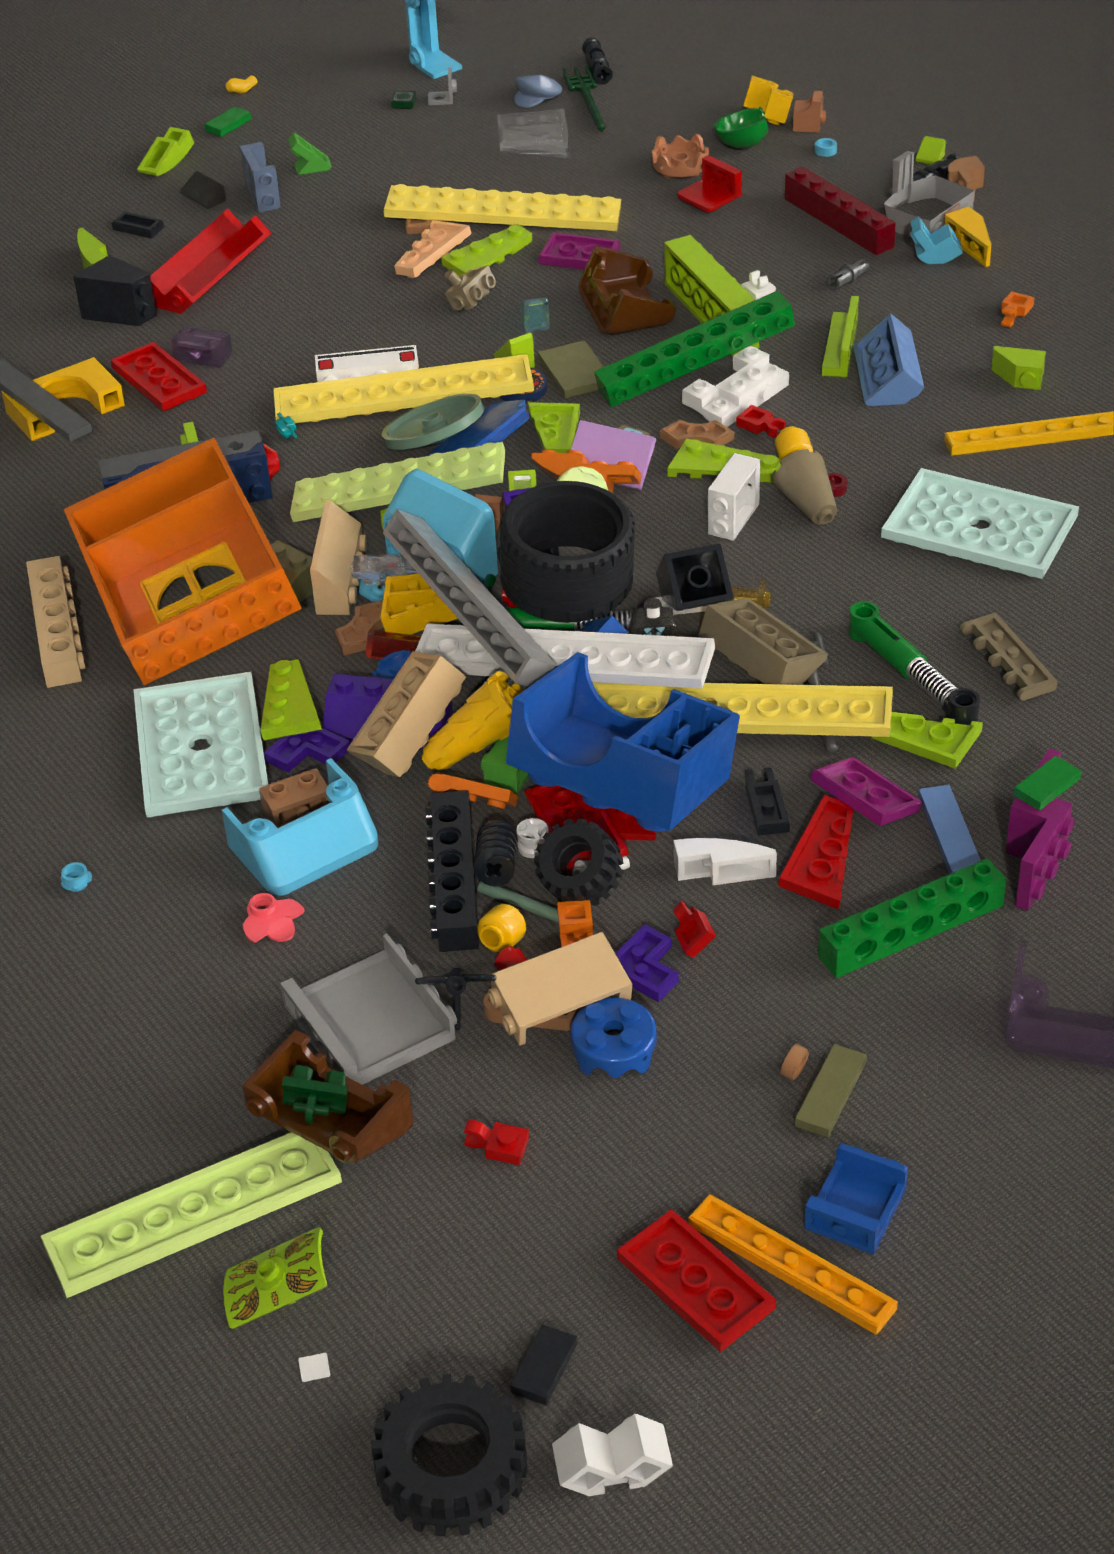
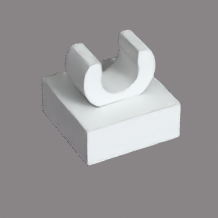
(758, 286)

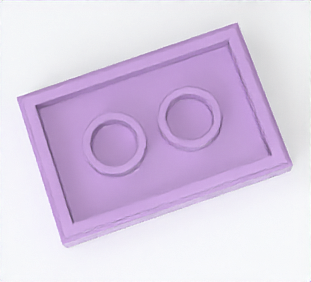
(613, 446)

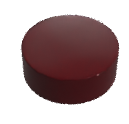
(838, 484)

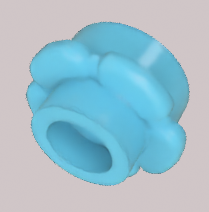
(75, 877)

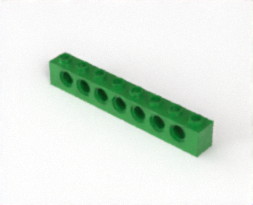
(694, 348)

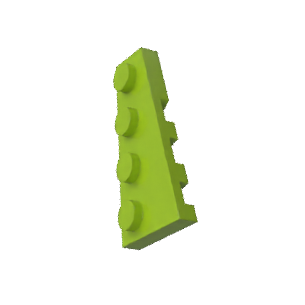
(487, 250)
(710, 459)
(288, 702)

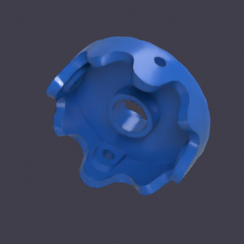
(613, 1053)

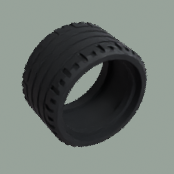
(567, 516)

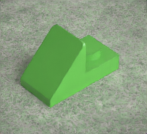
(310, 158)

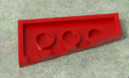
(821, 854)

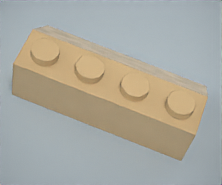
(334, 552)
(407, 713)

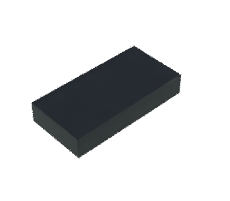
(138, 225)
(544, 1364)

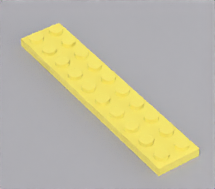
(503, 207)
(403, 389)
(772, 706)

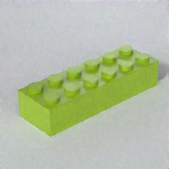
(701, 281)

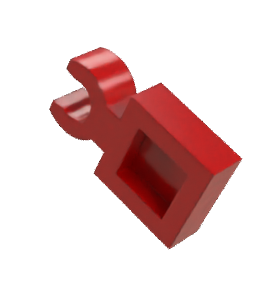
(758, 420)

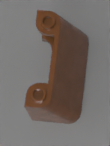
(617, 293)
(370, 1118)

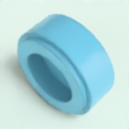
(825, 147)

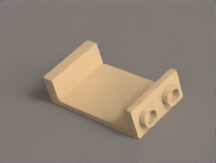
(558, 984)

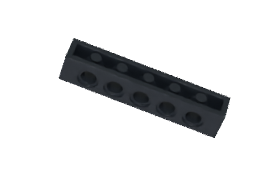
(453, 872)

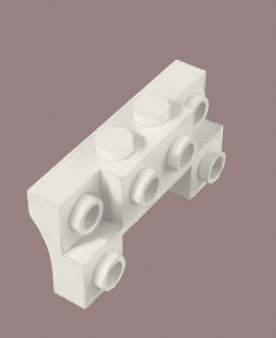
(750, 385)

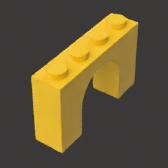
(81, 380)

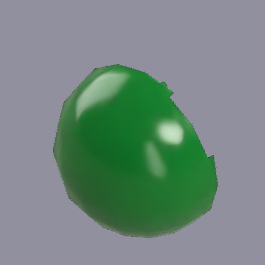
(742, 128)

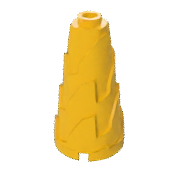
(474, 725)

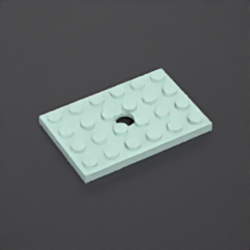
(1021, 530)
(178, 715)

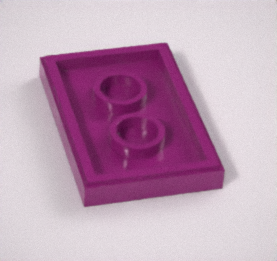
(572, 250)
(866, 791)

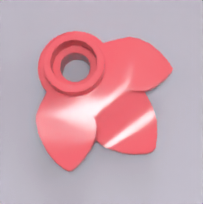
(271, 918)

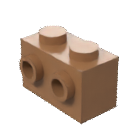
(293, 797)

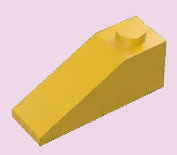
(972, 233)

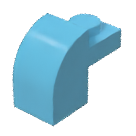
(937, 246)

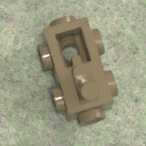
(469, 287)

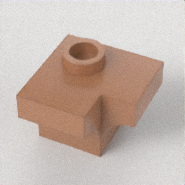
(809, 114)

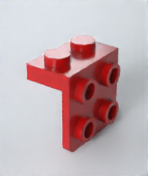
(718, 186)

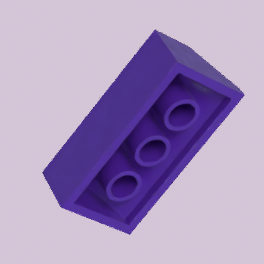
(353, 699)

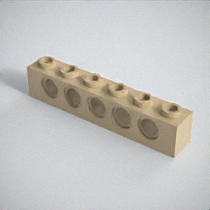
(55, 621)

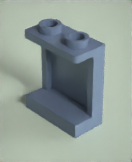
(258, 178)

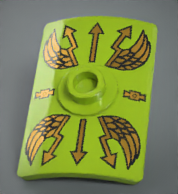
(274, 1279)

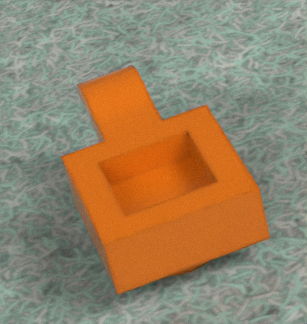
(1015, 306)

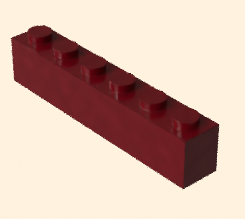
(840, 210)

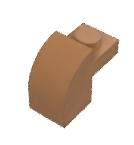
(967, 172)

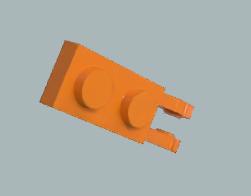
(496, 796)

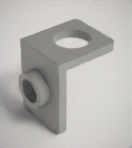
(448, 95)

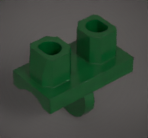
(315, 1096)

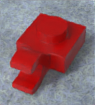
(694, 930)
(502, 1143)

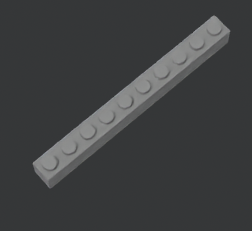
(468, 599)

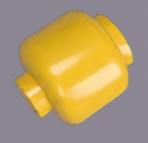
(791, 440)
(501, 927)

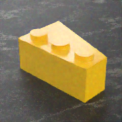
(412, 605)

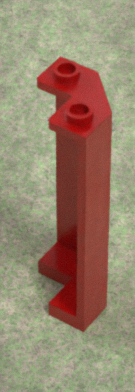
(205, 261)

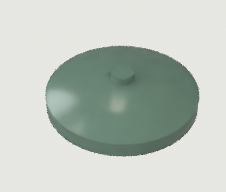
(433, 422)

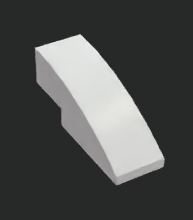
(723, 860)

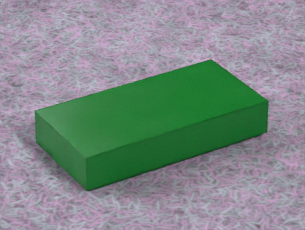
(228, 121)
(1047, 783)

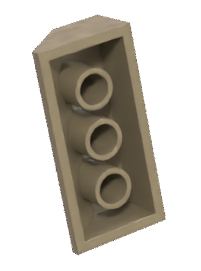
(760, 642)

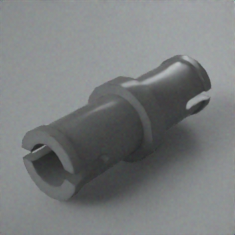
(847, 273)

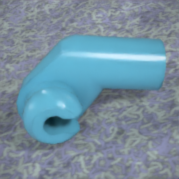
(371, 592)

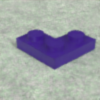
(293, 749)
(640, 961)

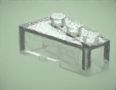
(534, 133)

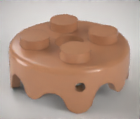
(680, 157)

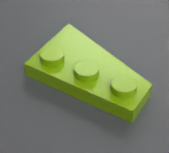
(555, 424)
(933, 740)

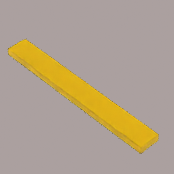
(1030, 433)

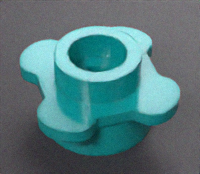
(285, 426)

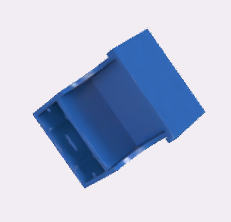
(640, 766)

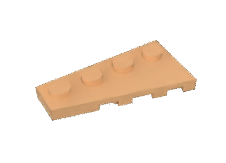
(433, 245)

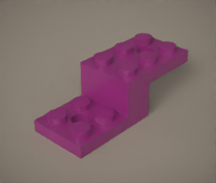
(1039, 840)

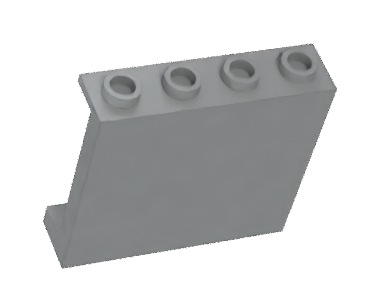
(371, 1015)

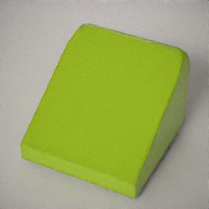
(931, 150)

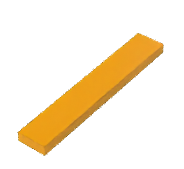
(793, 1264)

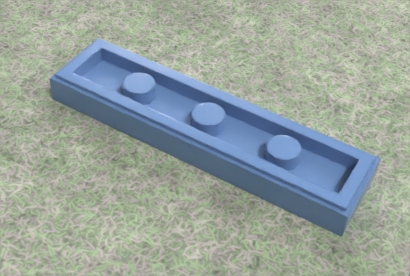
(948, 827)

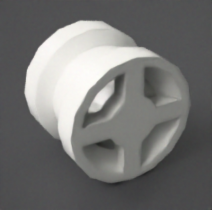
(529, 835)

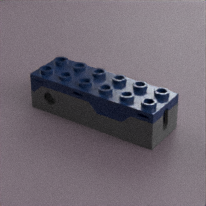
(245, 453)

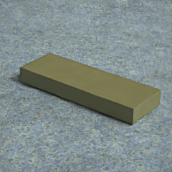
(830, 1090)

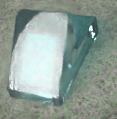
(535, 314)

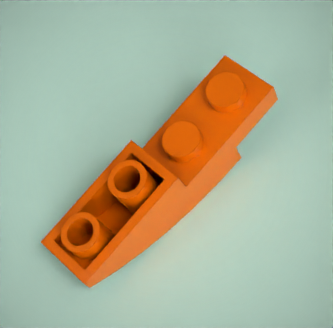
(557, 463)

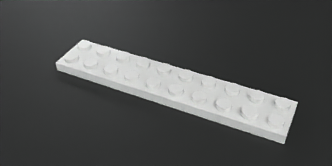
(611, 656)

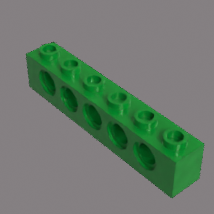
(911, 917)

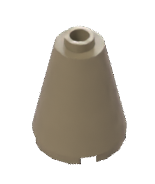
(807, 485)

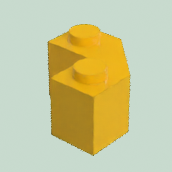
(767, 96)

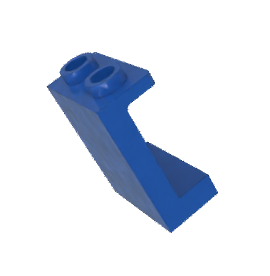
(857, 1198)

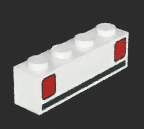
(365, 362)

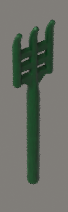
(583, 84)

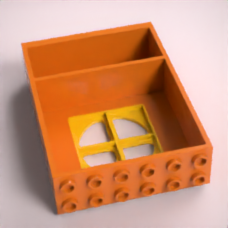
(164, 529)

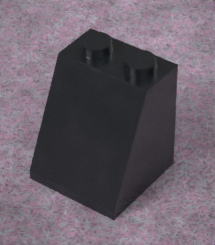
(115, 293)
(694, 578)

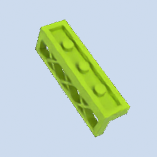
(841, 341)

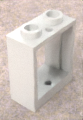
(731, 498)

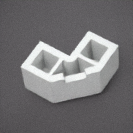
(629, 1453)

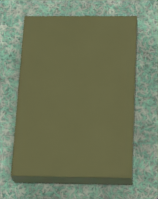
(571, 368)

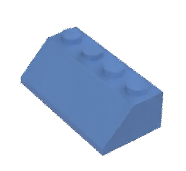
(888, 364)

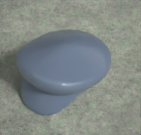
(535, 89)

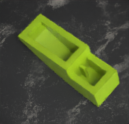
(166, 152)
(90, 248)

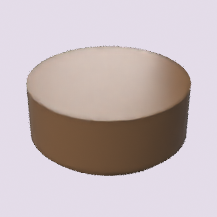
(794, 1062)

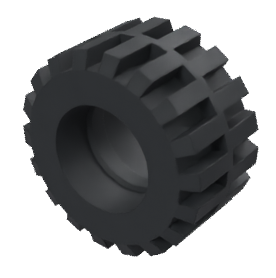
(563, 846)

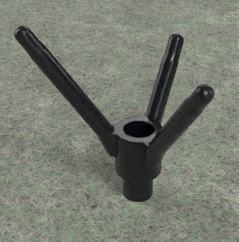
(456, 985)

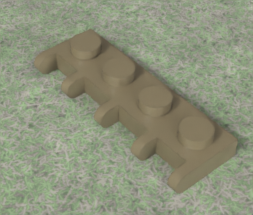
(1011, 654)

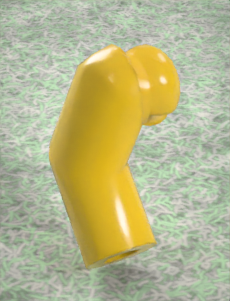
(240, 85)

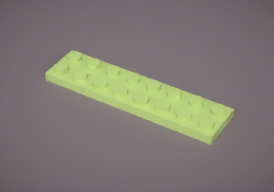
(378, 484)
(187, 1211)

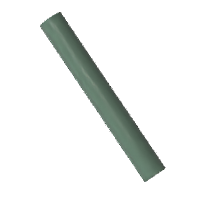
(519, 901)

